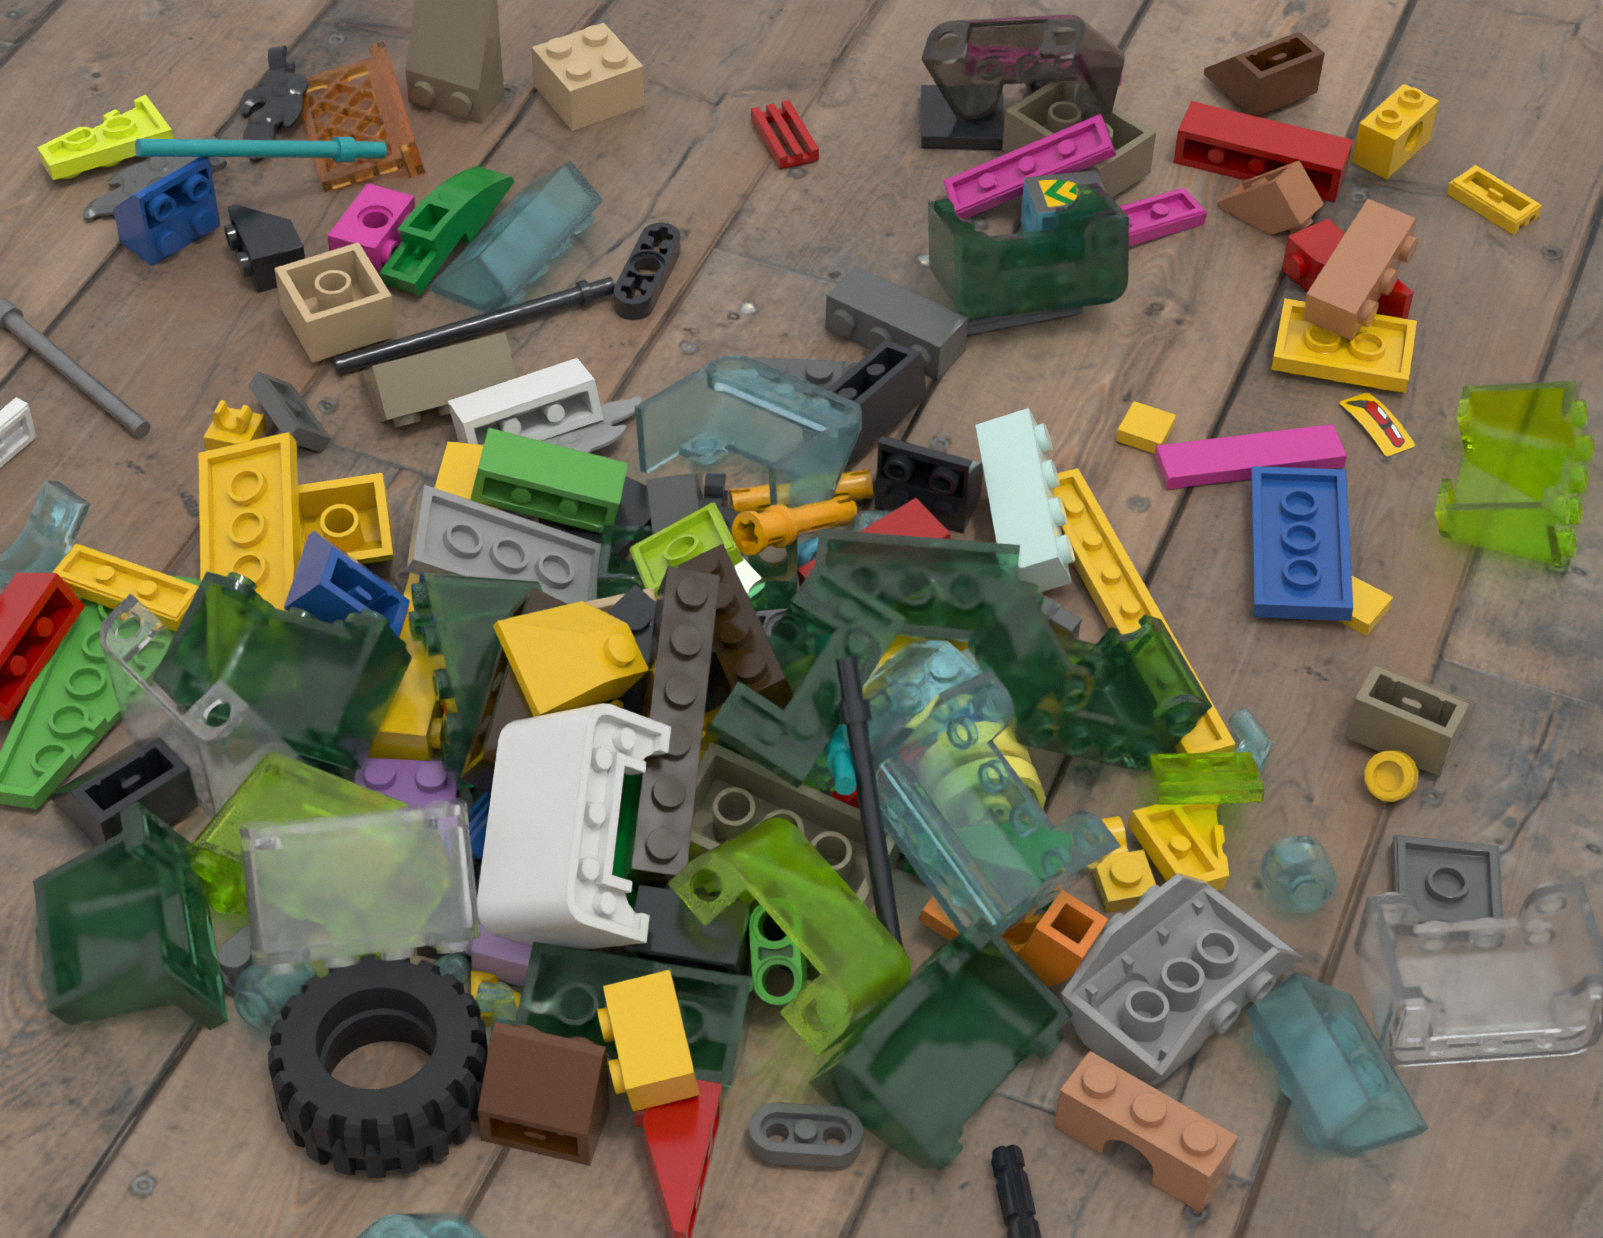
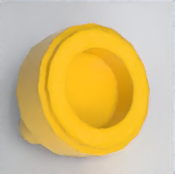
(1391, 776)

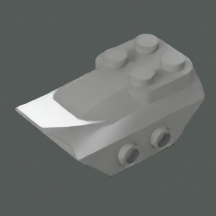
(1171, 977)

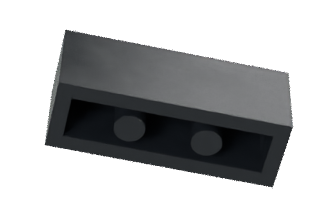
(886, 387)

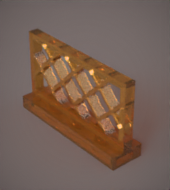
(395, 126)

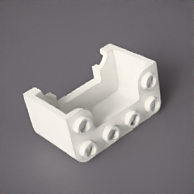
(557, 828)

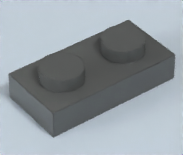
(289, 411)

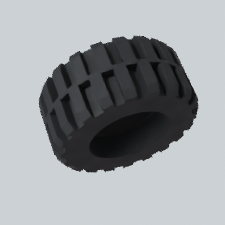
(390, 1124)

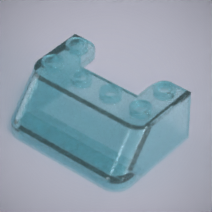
(972, 819)

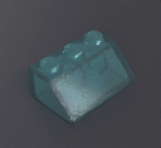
(1333, 1068)

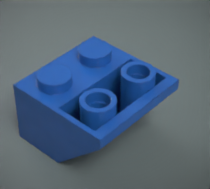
(169, 212)
(336, 584)

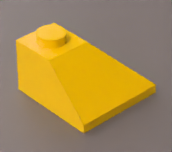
(570, 656)

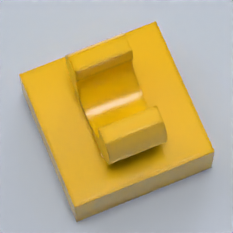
(233, 426)

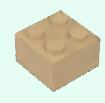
(588, 76)
(335, 302)

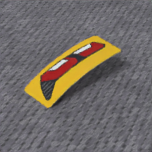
(1379, 423)

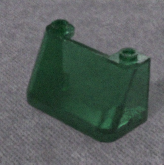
(943, 1045)

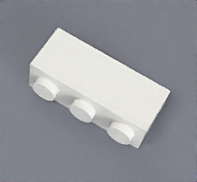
(530, 405)

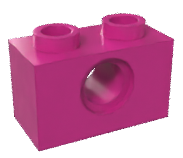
(373, 223)

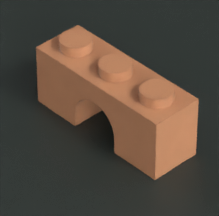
(1183, 1147)

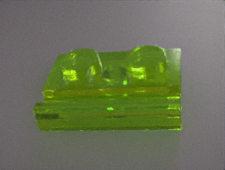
(1205, 778)

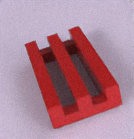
(777, 116)

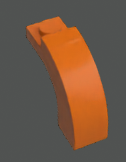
(1047, 942)

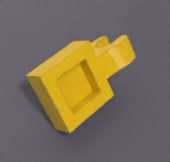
(1123, 874)

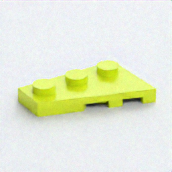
(104, 144)

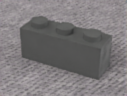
(877, 310)

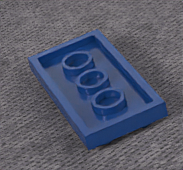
(1300, 544)

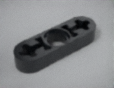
(648, 284)

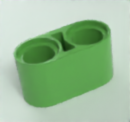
(772, 954)

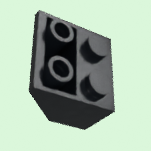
(940, 481)
(140, 772)

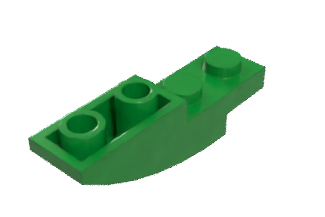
(435, 226)

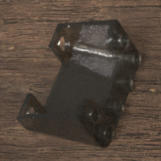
(981, 55)

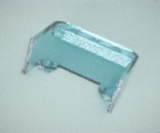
(759, 414)

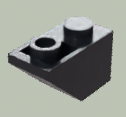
(262, 244)

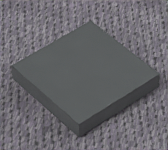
(1448, 878)

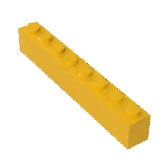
(415, 716)

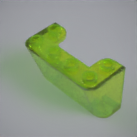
(1519, 471)
(818, 912)

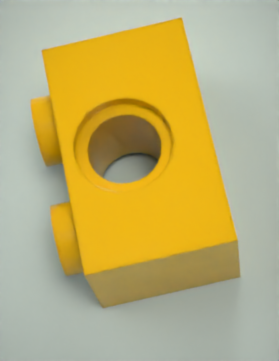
(1395, 131)

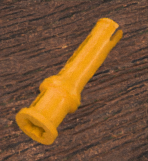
(782, 525)

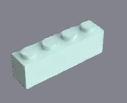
(1023, 496)

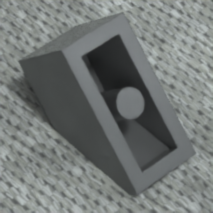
(674, 498)

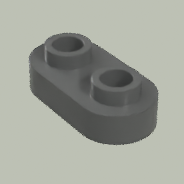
(805, 1132)

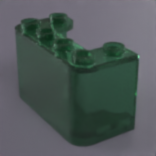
(1035, 270)
(306, 678)
(1087, 698)

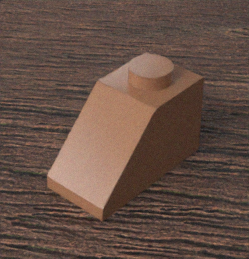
(1275, 200)

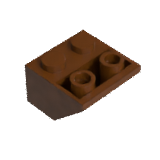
(1270, 74)
(544, 1093)

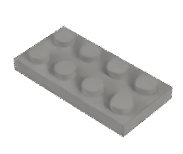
(481, 541)

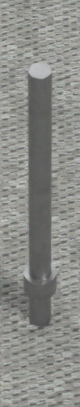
(12, 320)

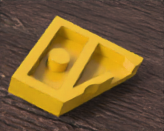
(1183, 841)

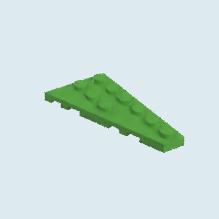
(62, 714)

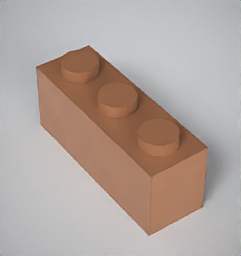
(1361, 270)

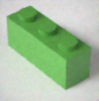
(549, 481)

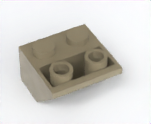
(1409, 717)

